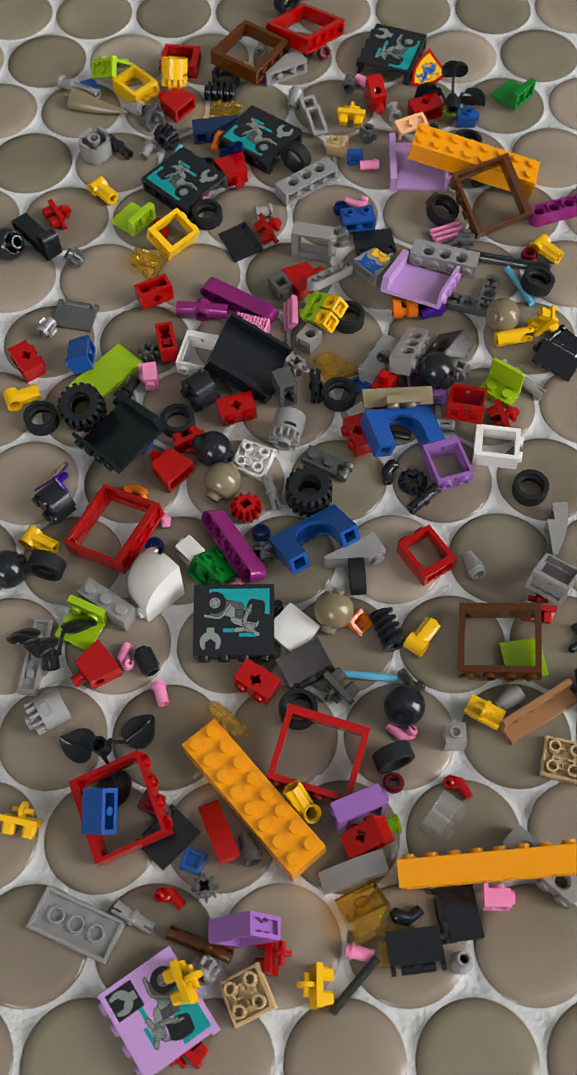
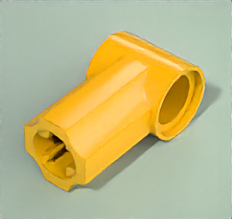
(100, 188)
(546, 248)
(17, 397)
(35, 539)
(420, 640)
(302, 802)

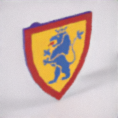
(427, 69)
(54, 476)

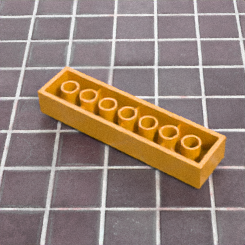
(457, 153)
(254, 799)
(488, 866)

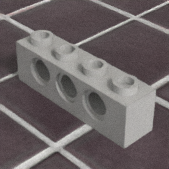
(306, 181)
(444, 258)
(409, 351)
(563, 896)

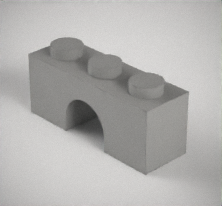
(381, 353)
(117, 609)

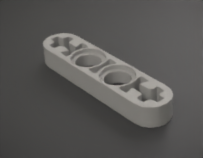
(330, 276)

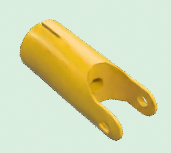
(512, 336)

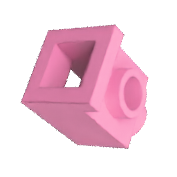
(149, 375)
(496, 898)

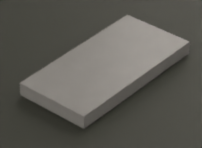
(76, 925)

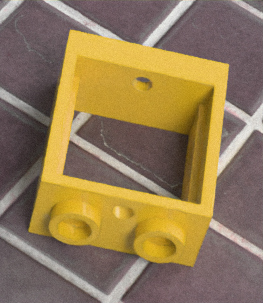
(150, 87)
(162, 244)

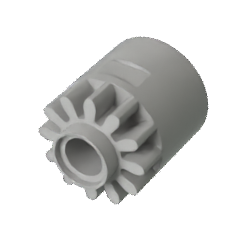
(287, 428)
(46, 712)

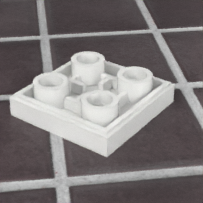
(253, 459)
(294, 628)

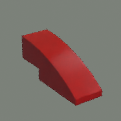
(219, 832)

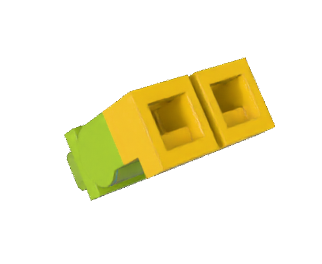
(323, 310)

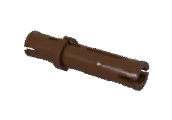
(199, 944)

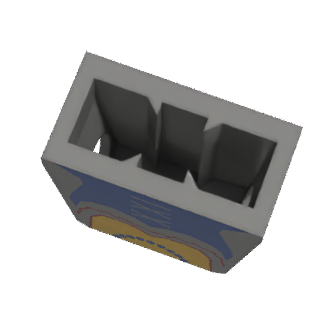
(373, 265)

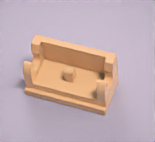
(408, 124)

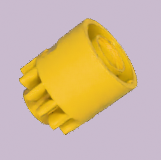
(173, 72)

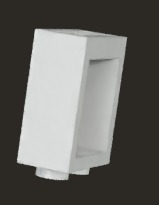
(194, 339)
(497, 459)

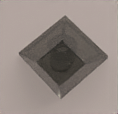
(452, 344)

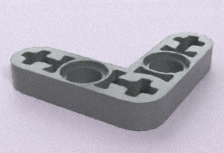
(476, 303)

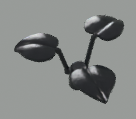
(453, 69)
(45, 647)
(81, 742)

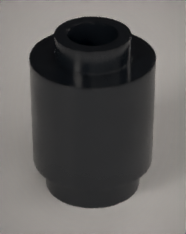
(146, 661)

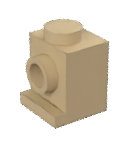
(336, 145)

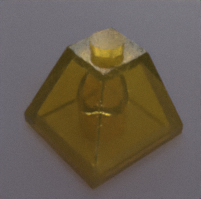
(364, 911)

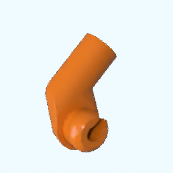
(215, 143)
(137, 489)

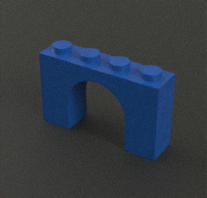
(418, 419)
(326, 522)

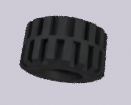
(75, 395)
(308, 478)

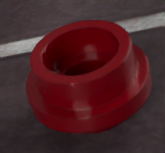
(327, 50)
(529, 253)
(393, 777)

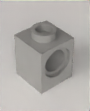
(309, 338)
(454, 736)

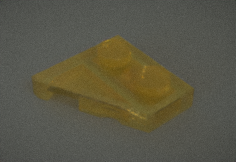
(147, 262)
(334, 366)

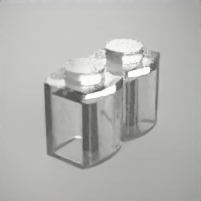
(442, 817)

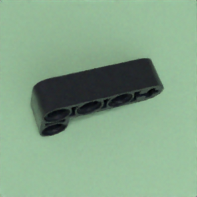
(44, 242)

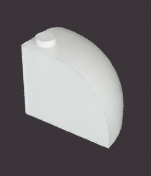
(153, 583)

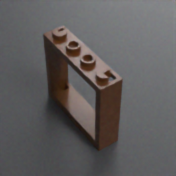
(251, 74)
(514, 185)
(500, 610)

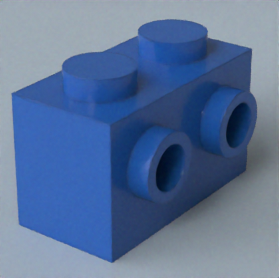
(358, 218)
(80, 354)
(99, 811)

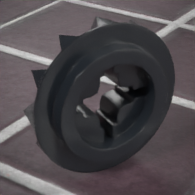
(412, 488)

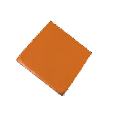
(360, 622)

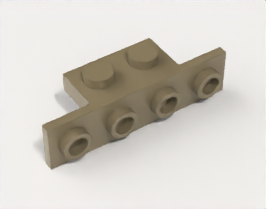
(396, 397)

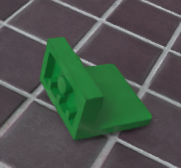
(514, 94)
(211, 568)

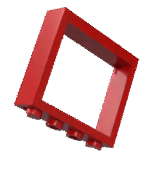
(331, 28)
(135, 542)
(326, 720)
(96, 841)

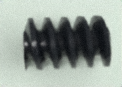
(220, 92)
(386, 629)

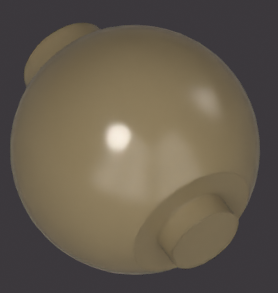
(502, 314)
(222, 481)
(333, 610)

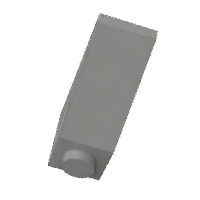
(287, 67)
(368, 547)

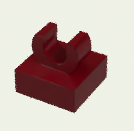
(146, 805)

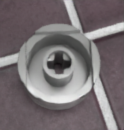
(95, 145)

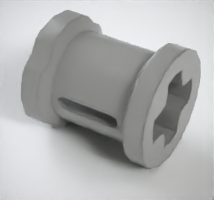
(393, 111)
(266, 210)
(450, 426)

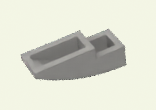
(313, 115)
(556, 527)
(353, 872)

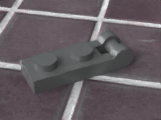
(328, 463)

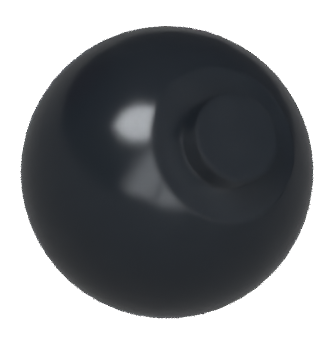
(10, 244)
(436, 370)
(212, 448)
(12, 569)
(404, 705)

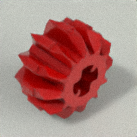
(246, 507)

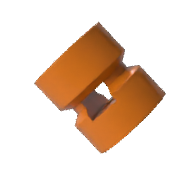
(409, 310)

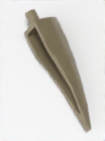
(84, 102)

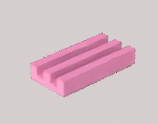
(445, 231)
(290, 313)

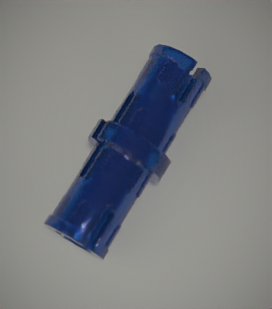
(231, 149)

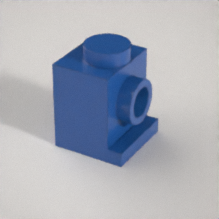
(466, 117)

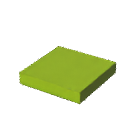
(521, 654)

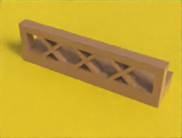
(538, 712)

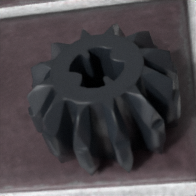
(166, 136)

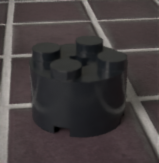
(199, 390)
(54, 502)

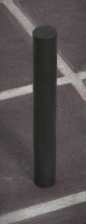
(354, 985)

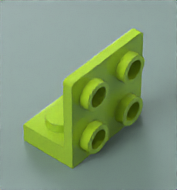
(107, 67)
(134, 218)
(503, 382)
(83, 610)

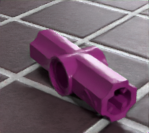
(202, 309)

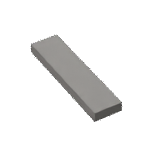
(33, 667)

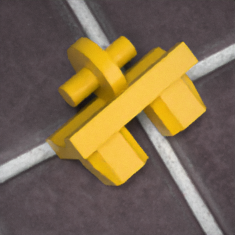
(351, 113)
(545, 321)
(484, 712)
(29, 824)
(186, 981)
(313, 985)

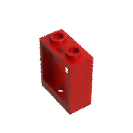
(186, 51)
(472, 401)
(435, 570)

